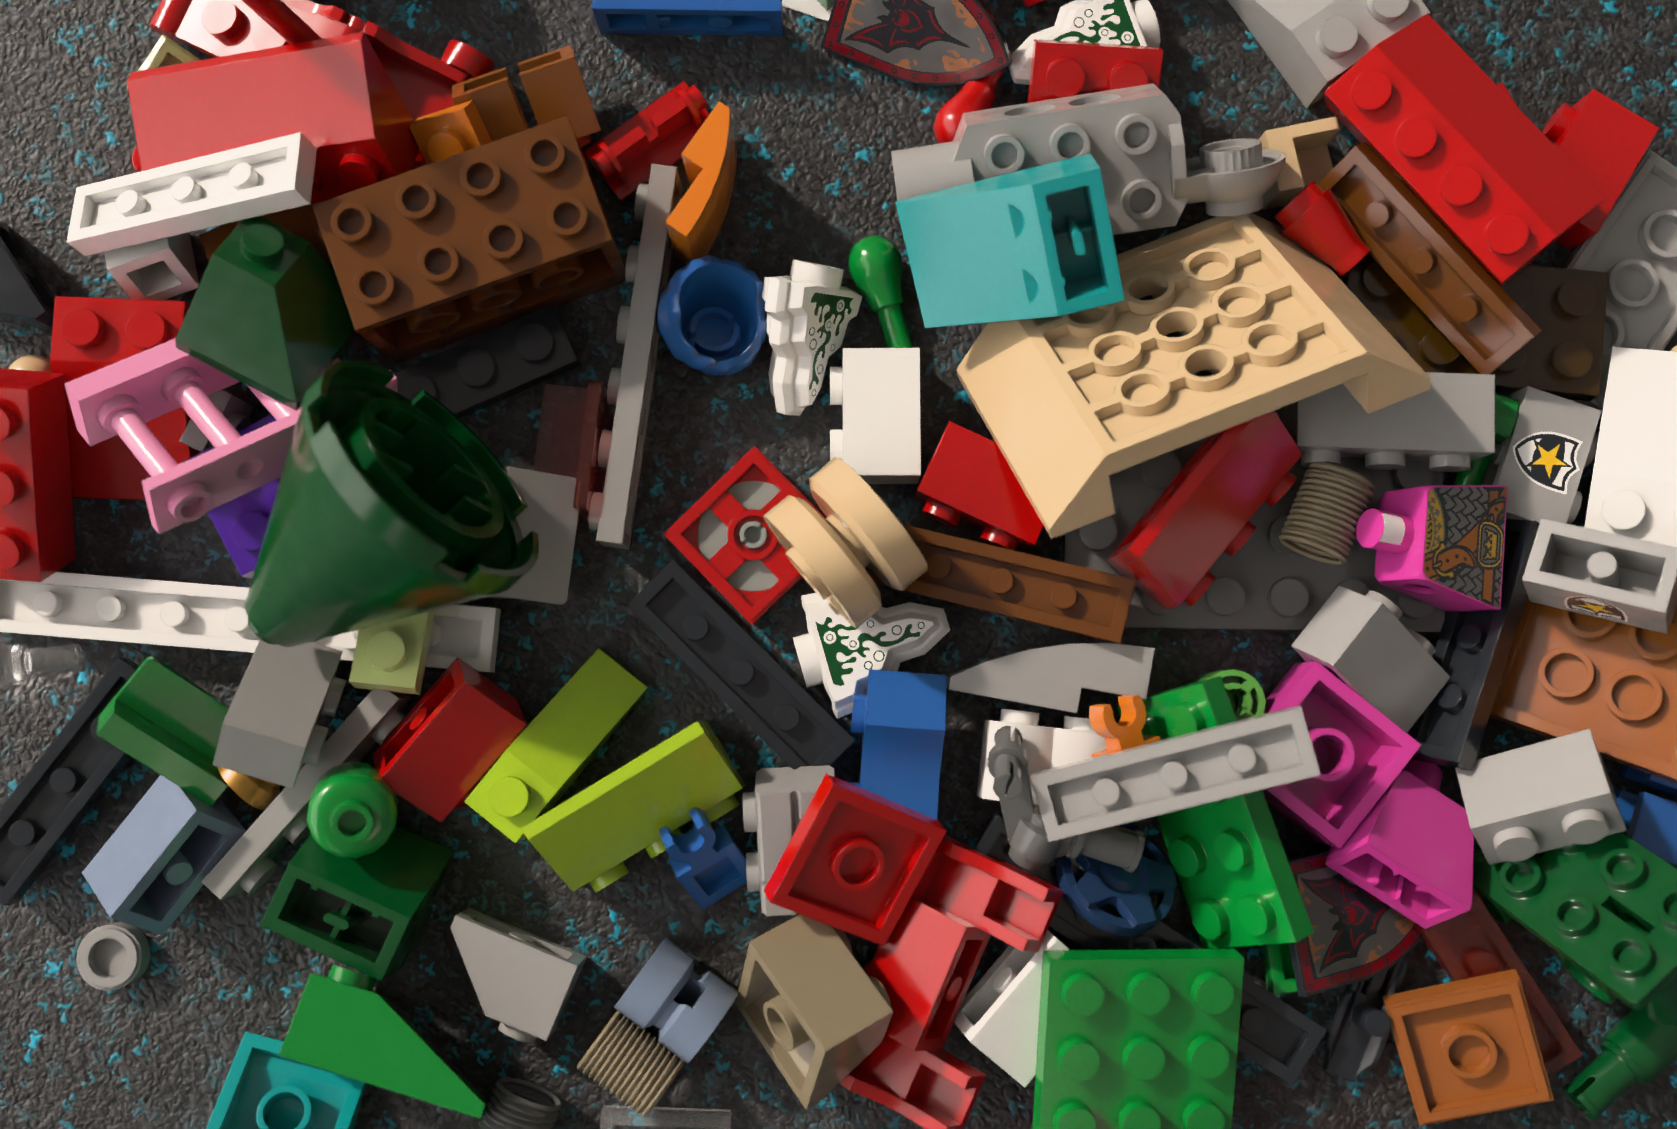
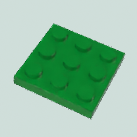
(1138, 1039)

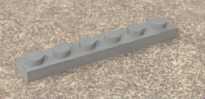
(632, 384)

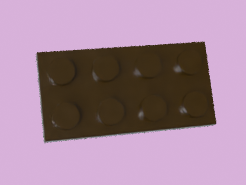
(1561, 301)

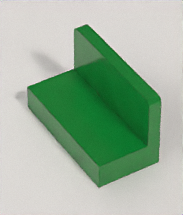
(168, 727)

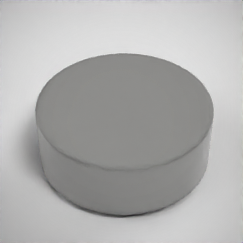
(113, 956)

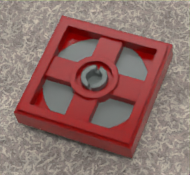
(731, 540)

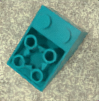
(1013, 246)

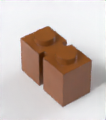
(553, 89)

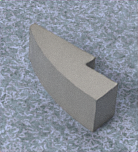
(1057, 673)

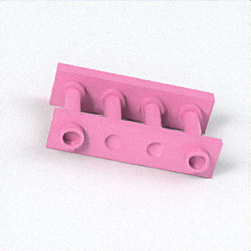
(160, 381)

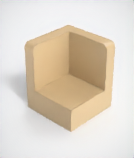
(1305, 157)

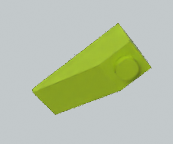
(556, 746)

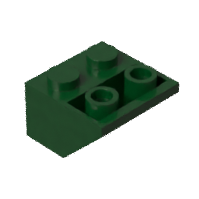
(363, 906)

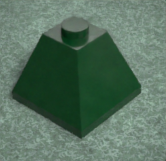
(268, 312)

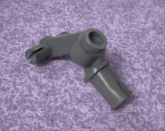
(1025, 824)

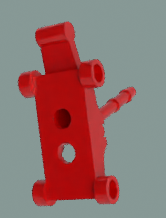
(252, 25)

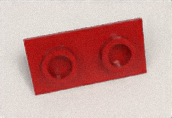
(649, 138)

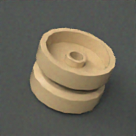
(853, 536)

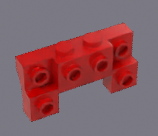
(929, 971)

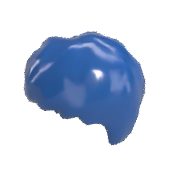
(713, 315)

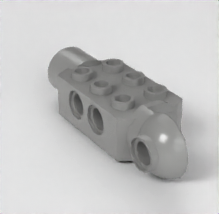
(1127, 131)

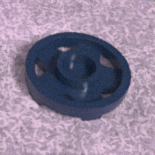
(1122, 889)

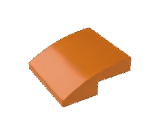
(711, 177)

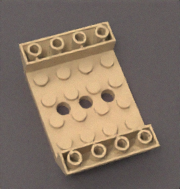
(1112, 390)

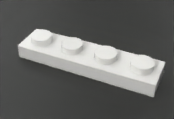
(193, 194)

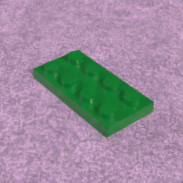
(1229, 847)

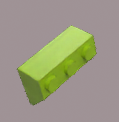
(625, 810)

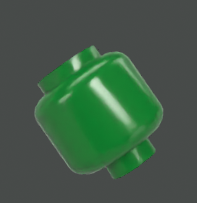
(352, 810)

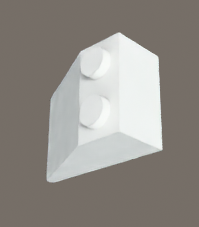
(1637, 449)

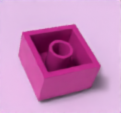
(1354, 749)

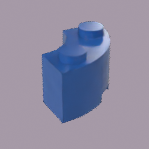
(902, 737)

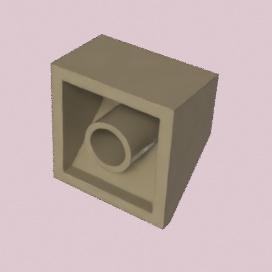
(811, 1005)

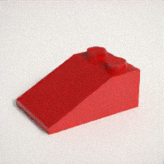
(92, 336)

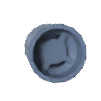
(702, 1000)

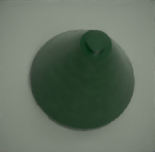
(382, 514)

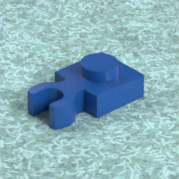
(705, 860)

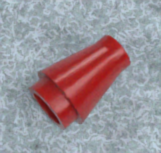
(1322, 228)

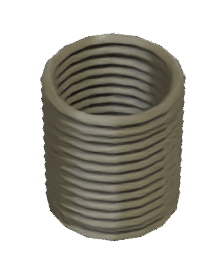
(1326, 512)
(630, 1064)

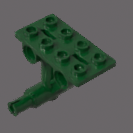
(1615, 930)

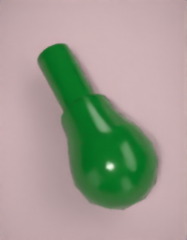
(877, 273)

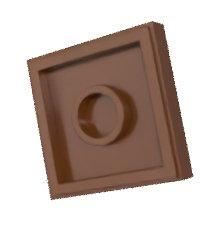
(1468, 1047)

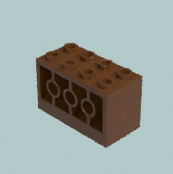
(471, 241)

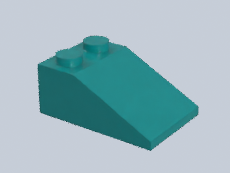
(282, 1092)

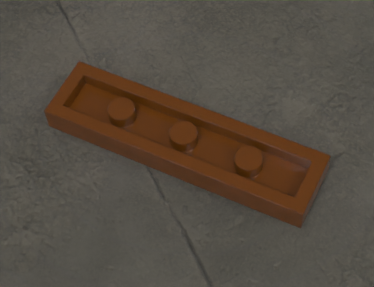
(1429, 262)
(1021, 586)

